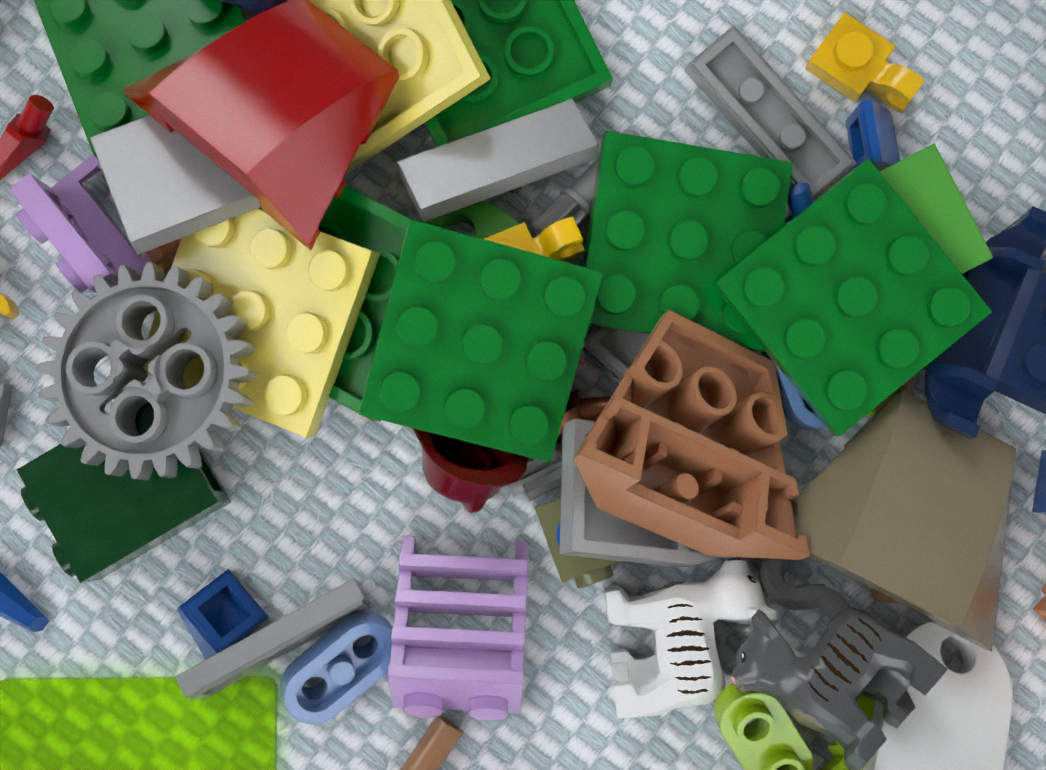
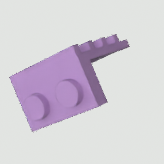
(76, 227)
(458, 667)

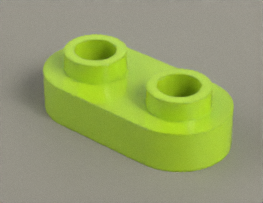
(768, 741)

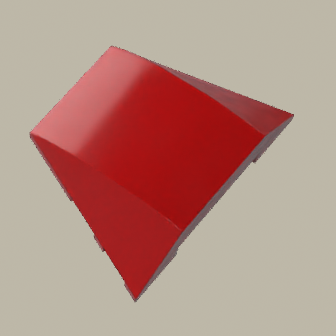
(276, 108)

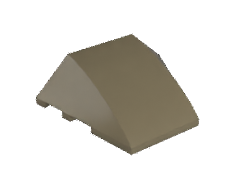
(916, 515)

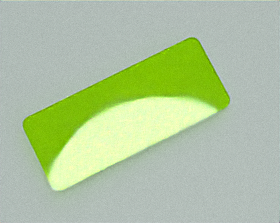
(136, 724)

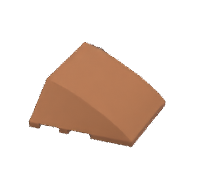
(696, 447)

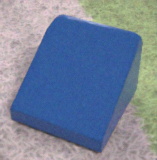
(872, 135)

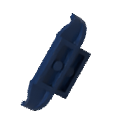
(1008, 345)

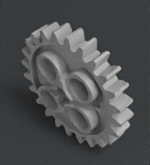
(112, 328)

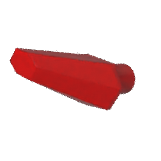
(25, 133)

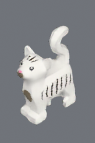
(685, 655)

